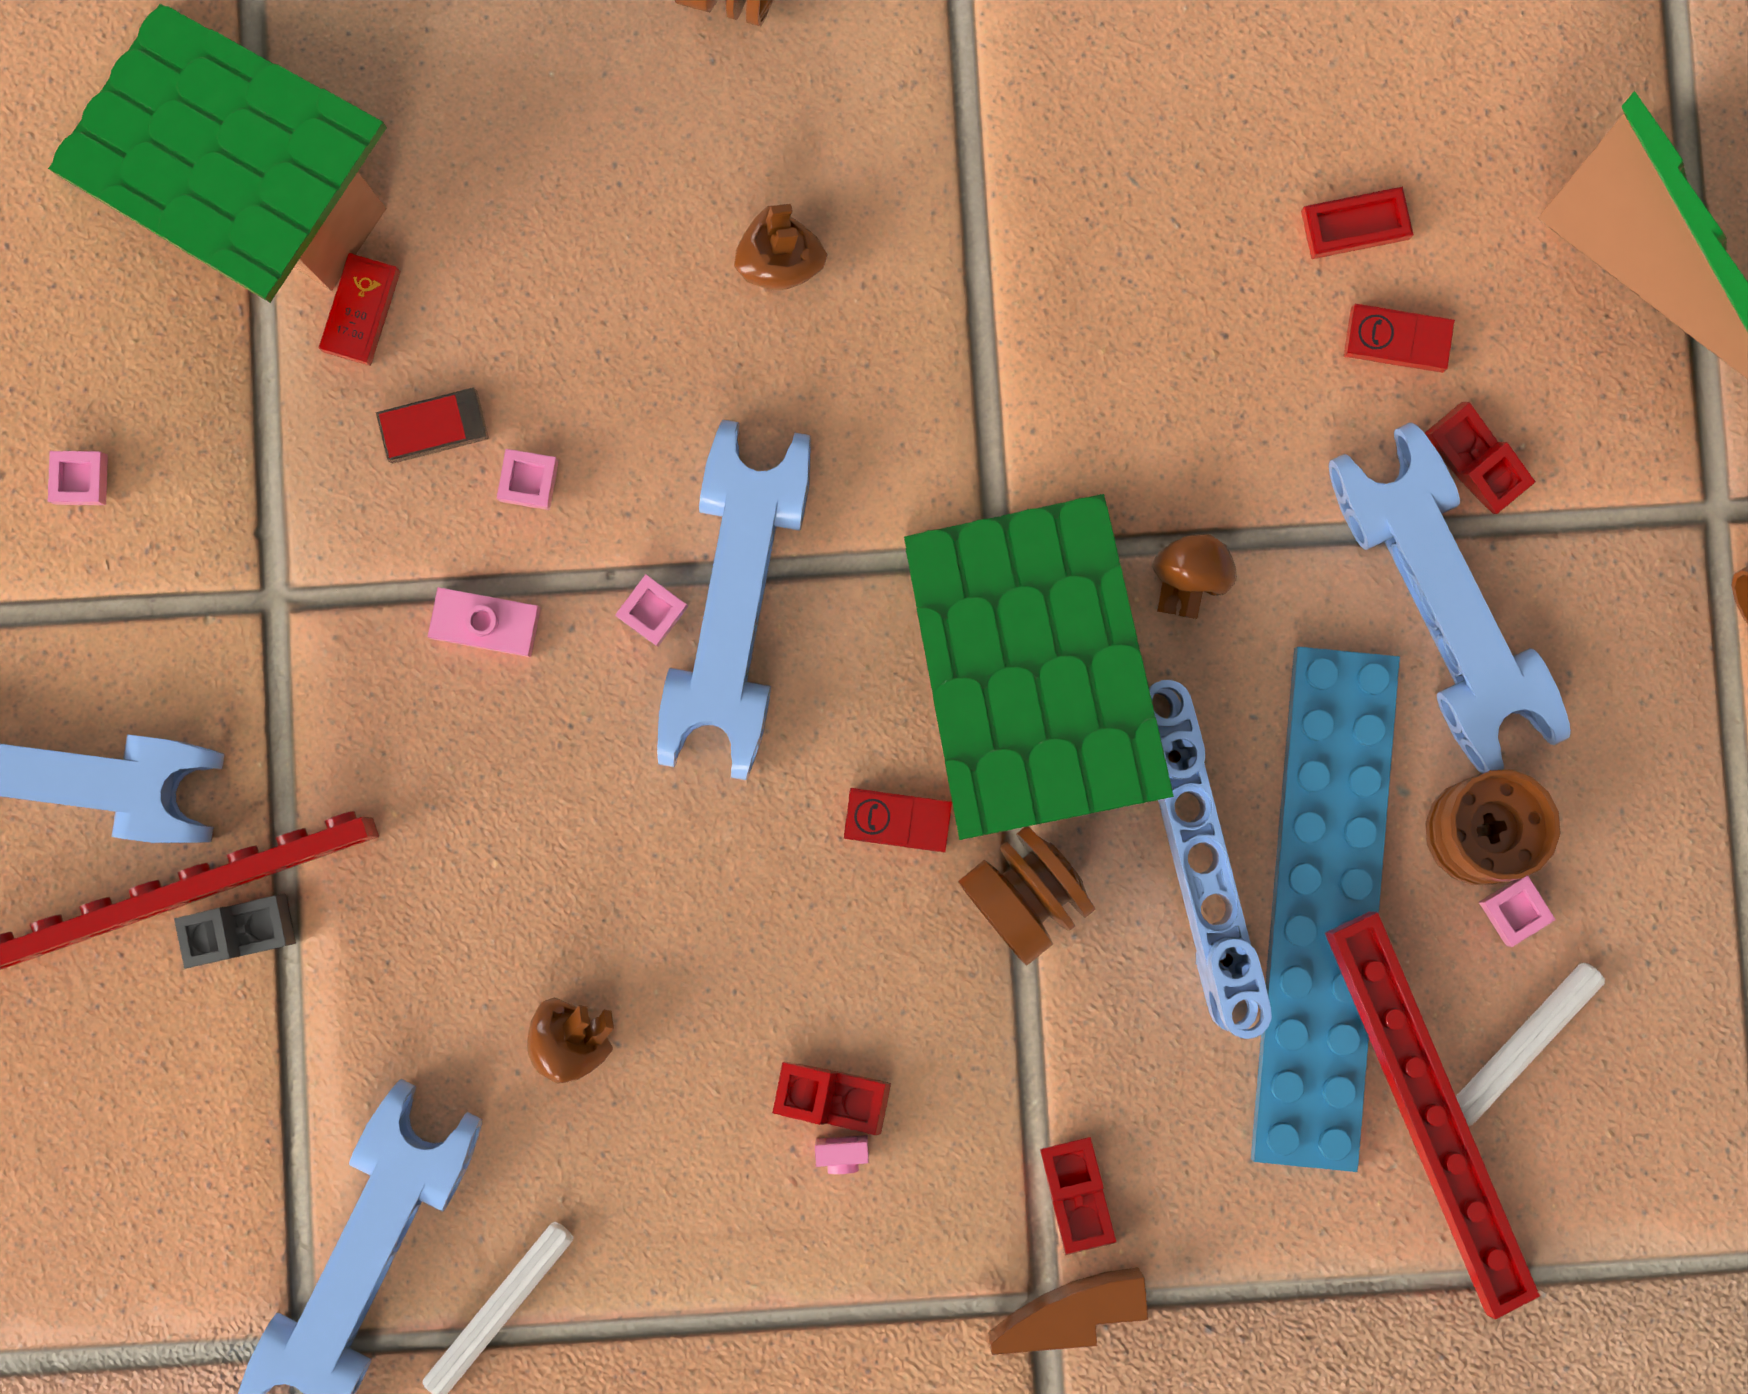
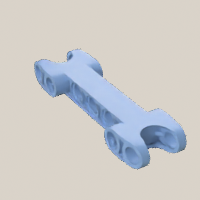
(1485, 673)
(718, 686)
(136, 788)
(1243, 975)
(403, 1174)

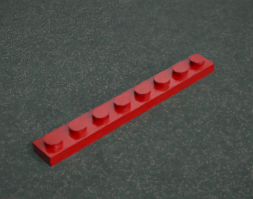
(194, 884)
(1432, 1114)

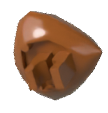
(778, 250)
(1189, 569)
(566, 1041)

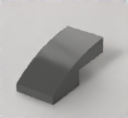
(234, 931)

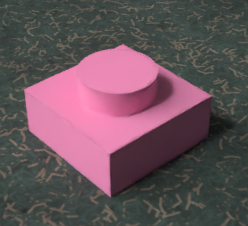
(77, 478)
(527, 479)
(651, 610)
(1517, 911)
(842, 1154)

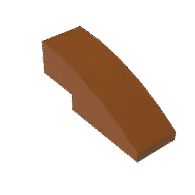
(1071, 1312)

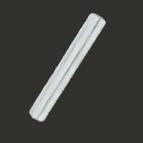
(1529, 1041)
(498, 1309)

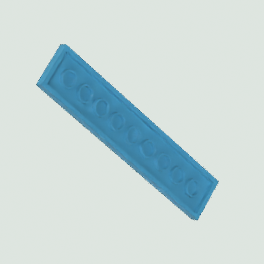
(1323, 878)

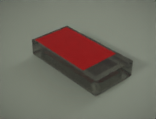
(432, 425)

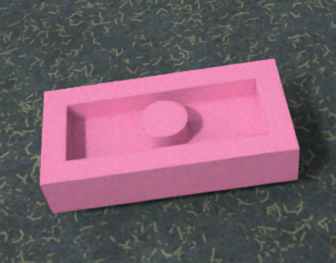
(484, 622)

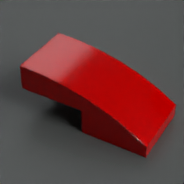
(1477, 458)
(831, 1098)
(1077, 1196)

